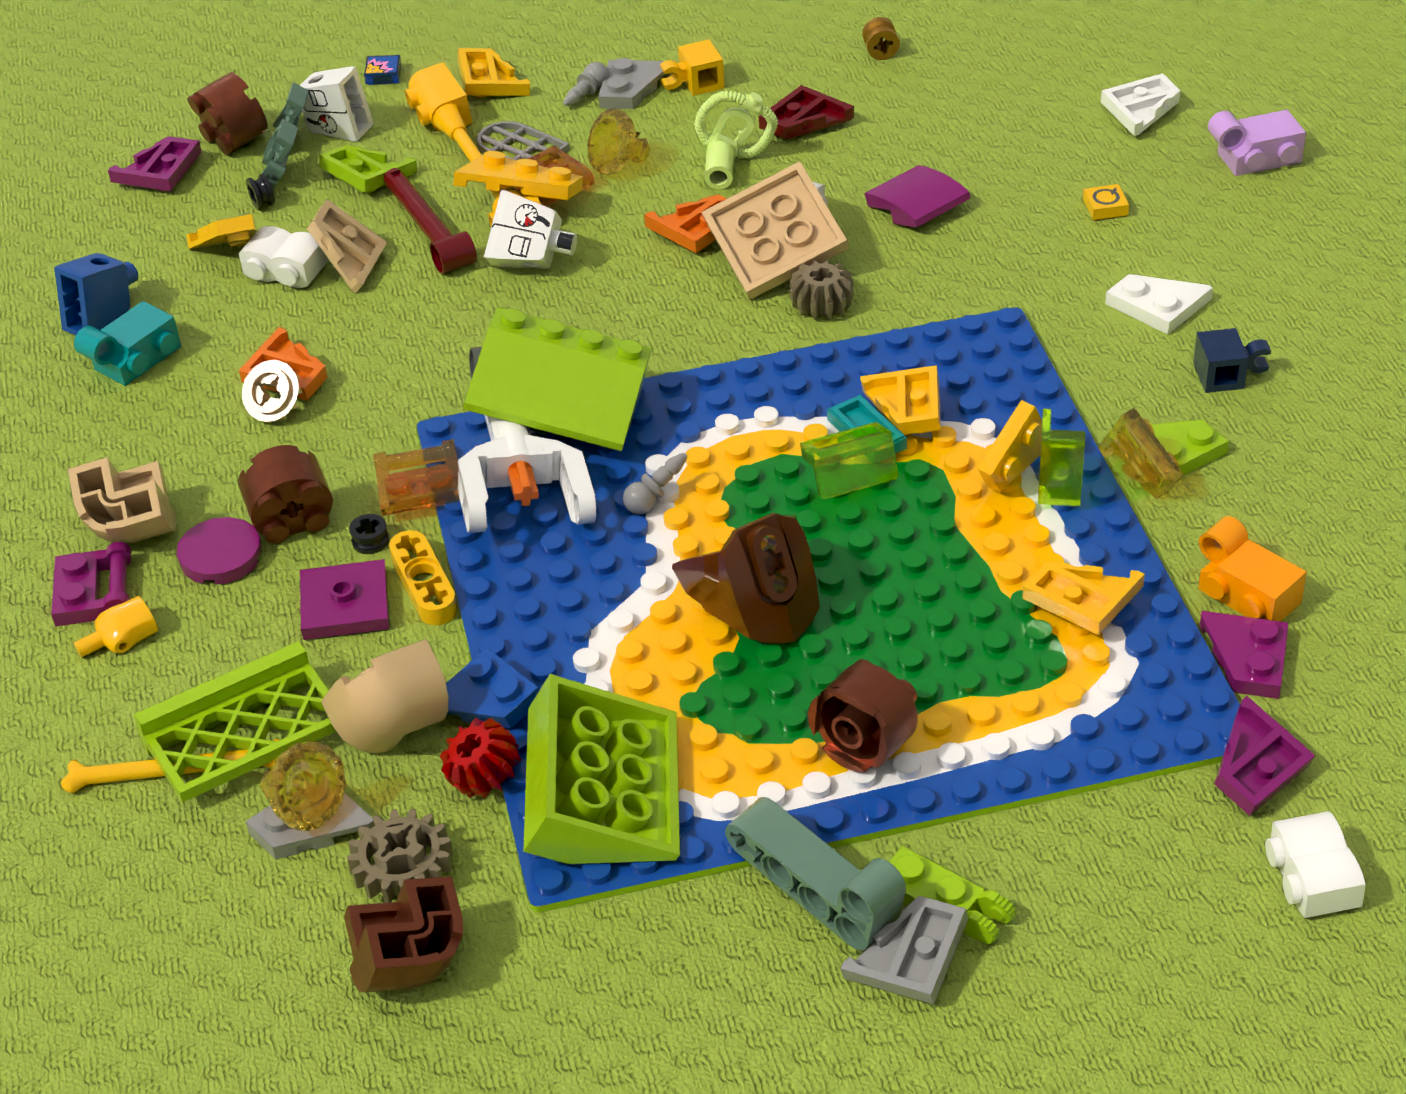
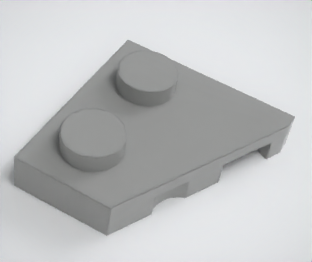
(629, 82)
(284, 841)

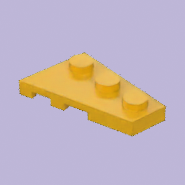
(523, 173)

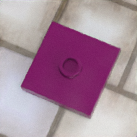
(344, 599)

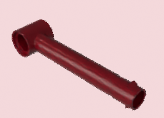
(446, 249)

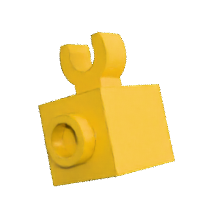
(698, 67)

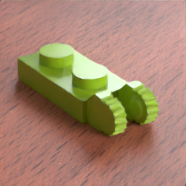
(940, 884)

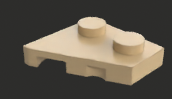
(346, 243)

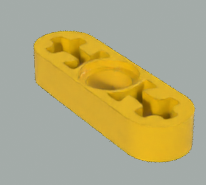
(421, 590)

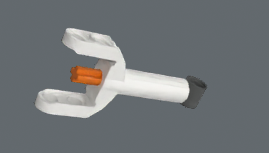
(521, 462)

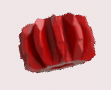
(480, 758)

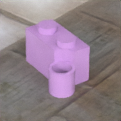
(1258, 141)

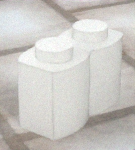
(282, 257)
(1315, 864)

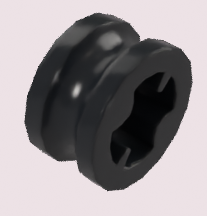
(260, 191)
(369, 543)

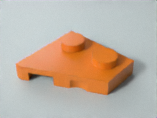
(686, 225)
(280, 348)

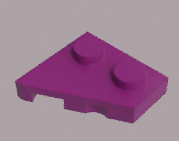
(160, 165)
(1248, 651)

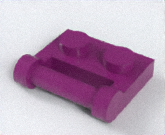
(78, 583)

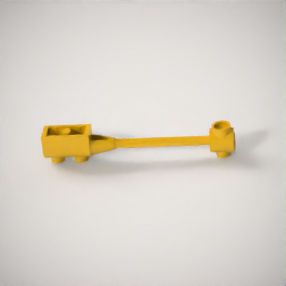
(446, 106)

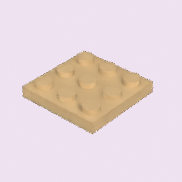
(775, 229)

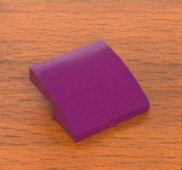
(917, 196)

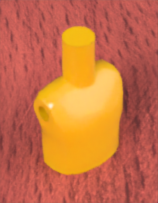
(119, 628)

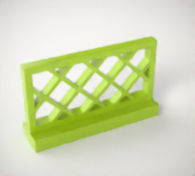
(229, 700)

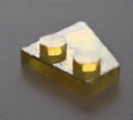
(1145, 457)

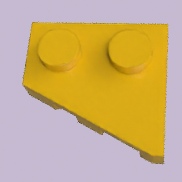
(488, 75)
(234, 230)
(907, 398)
(1013, 449)
(1081, 593)

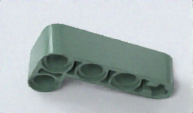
(817, 876)

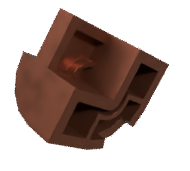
(406, 939)

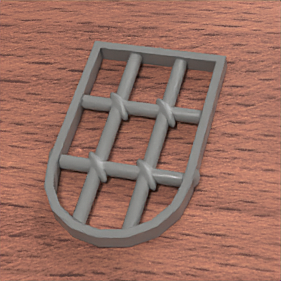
(533, 145)

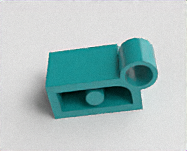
(129, 343)

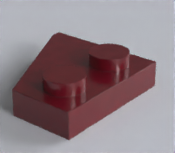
(806, 112)

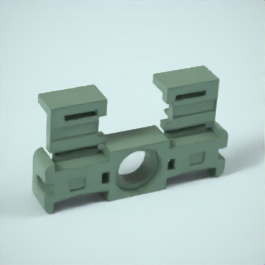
(284, 135)

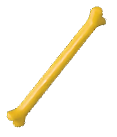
(82, 775)

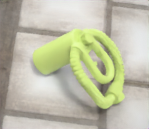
(723, 150)

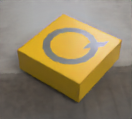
(1105, 202)

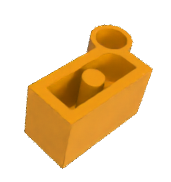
(1248, 574)

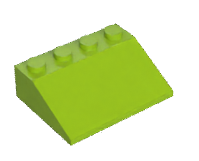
(558, 378)
(600, 777)

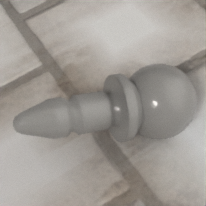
(587, 82)
(641, 496)

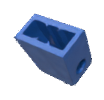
(93, 291)

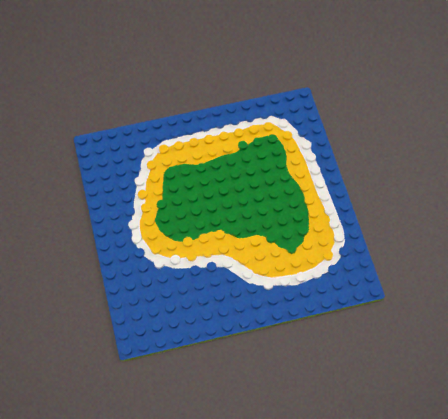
(906, 577)

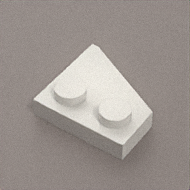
(1141, 101)

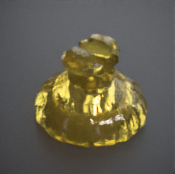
(615, 142)
(305, 785)

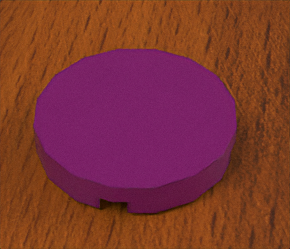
(219, 550)

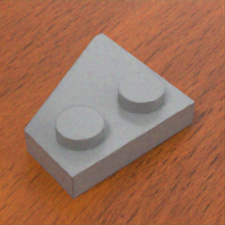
(911, 952)

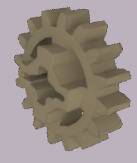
(398, 853)

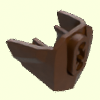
(756, 581)

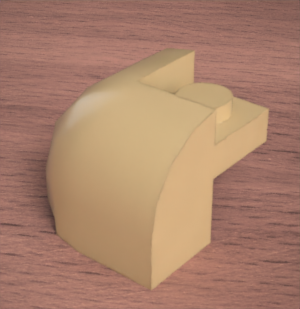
(122, 504)
(389, 699)

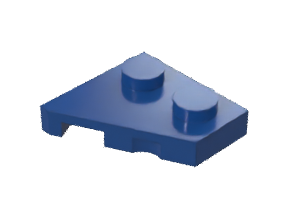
(490, 690)

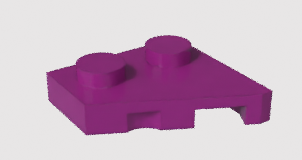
(1259, 758)

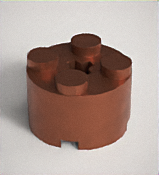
(228, 113)
(285, 493)
(864, 716)

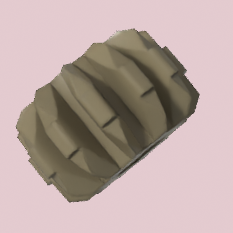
(821, 289)

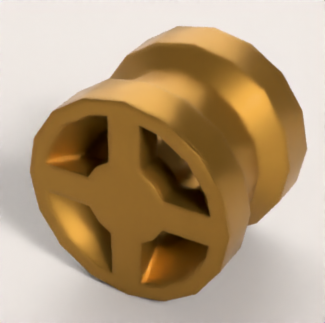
(873, 36)

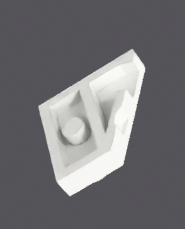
(1158, 301)

